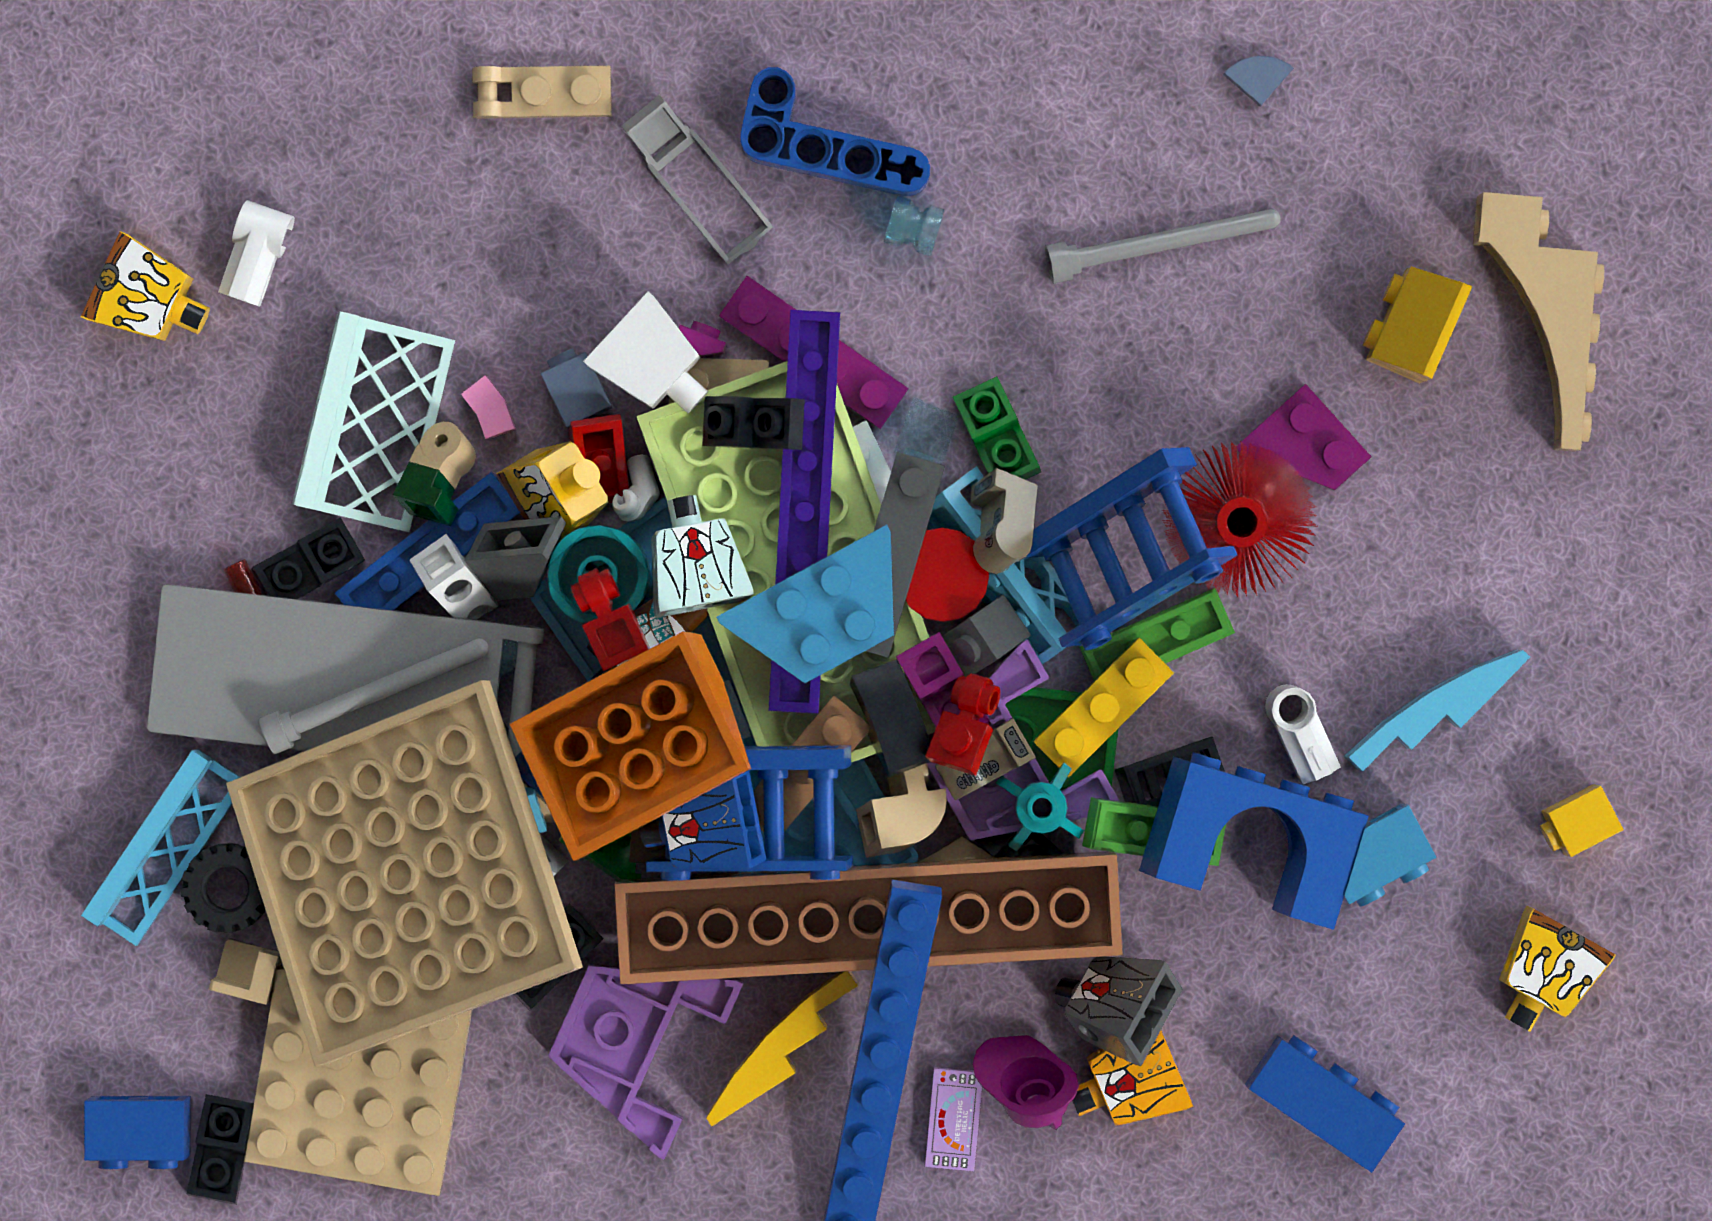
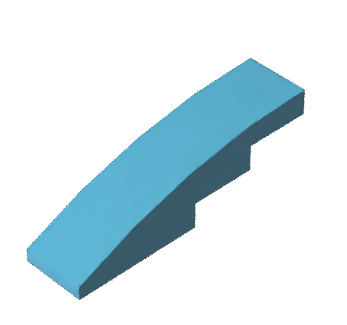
(1454, 699)

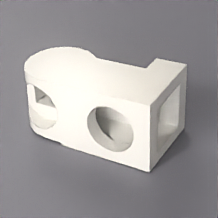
(452, 580)

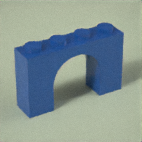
(1203, 799)

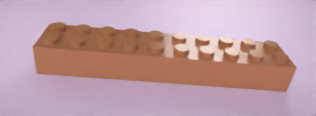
(805, 926)

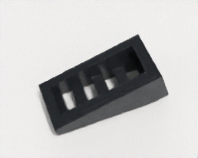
(1129, 780)

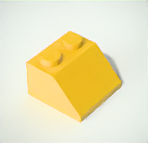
(1416, 323)

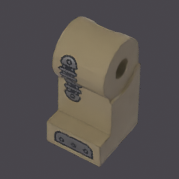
(1006, 519)
(1004, 752)

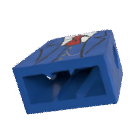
(712, 830)

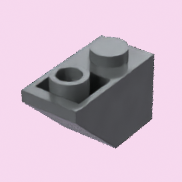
(986, 636)

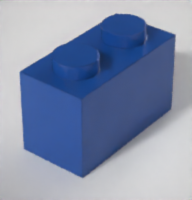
(137, 1130)

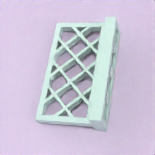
(332, 407)

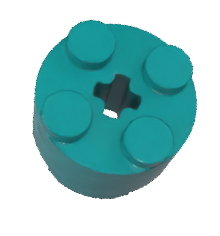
(598, 546)

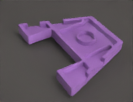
(991, 808)
(615, 1034)

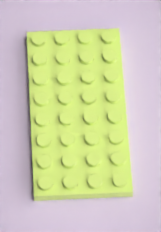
(745, 491)

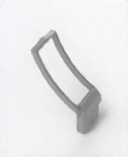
(654, 128)

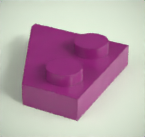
(1309, 440)

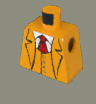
(1133, 1090)

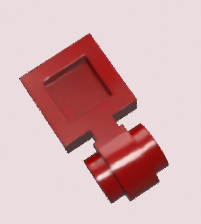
(614, 633)
(962, 738)

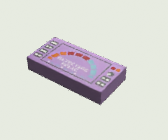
(953, 1119)

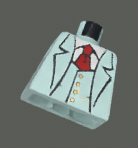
(695, 563)

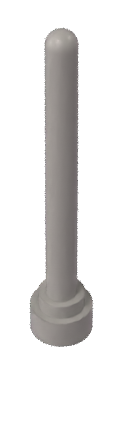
(1069, 260)
(283, 729)

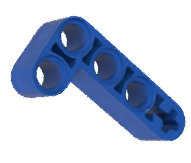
(837, 144)

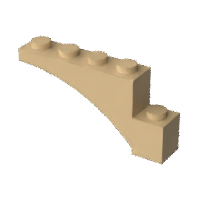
(1558, 295)

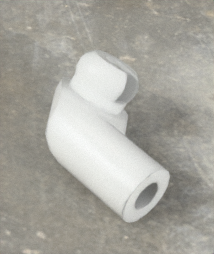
(642, 493)

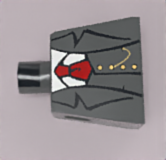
(1120, 1004)

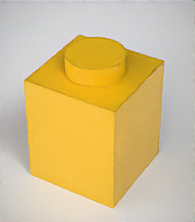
(1580, 821)

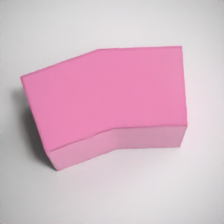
(490, 408)

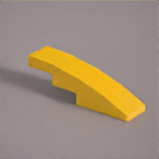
(769, 1059)

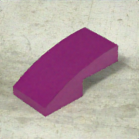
(932, 675)

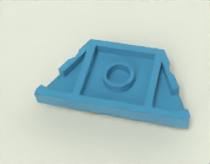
(823, 610)

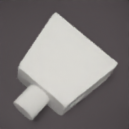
(649, 357)

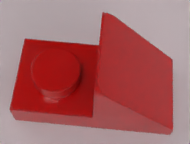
(603, 443)

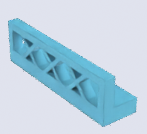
(1031, 604)
(146, 840)

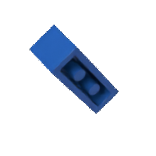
(1326, 1101)

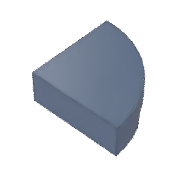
(1258, 76)

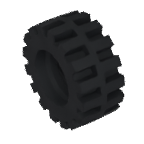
(196, 893)

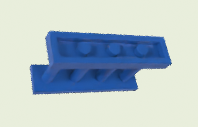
(1089, 519)
(773, 767)

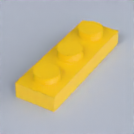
(1104, 706)

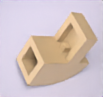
(905, 817)

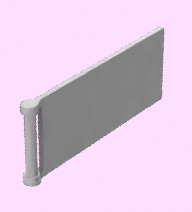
(245, 655)

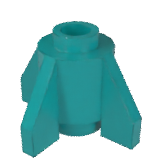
(1028, 795)

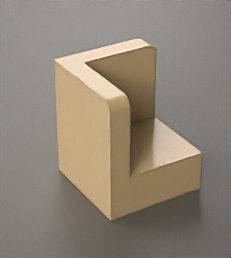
(246, 972)

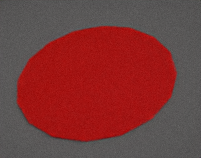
(946, 577)

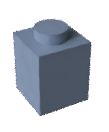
(575, 387)

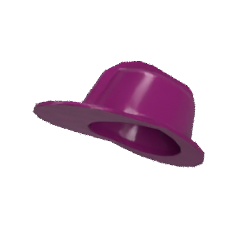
(1026, 1080)

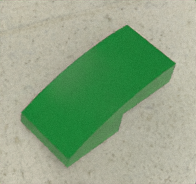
(996, 430)

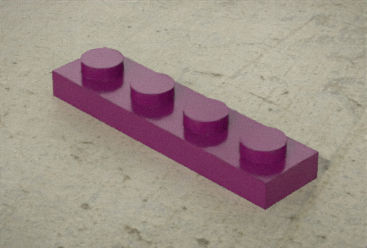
(767, 322)

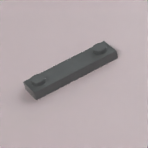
(907, 513)

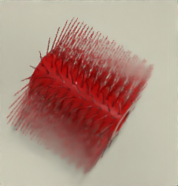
(1266, 513)

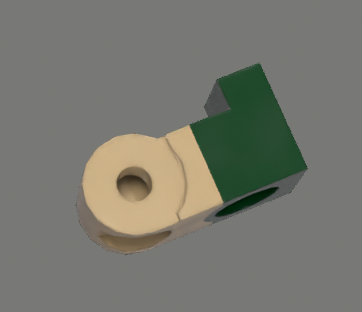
(435, 473)

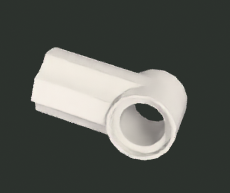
(256, 248)
(1302, 737)

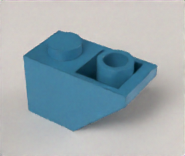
(1388, 850)

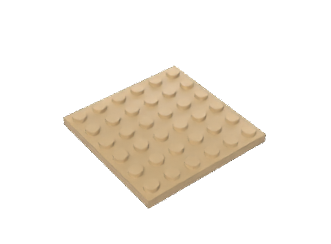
(403, 874)

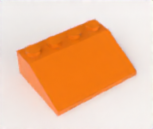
(633, 743)

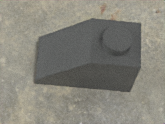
(514, 555)

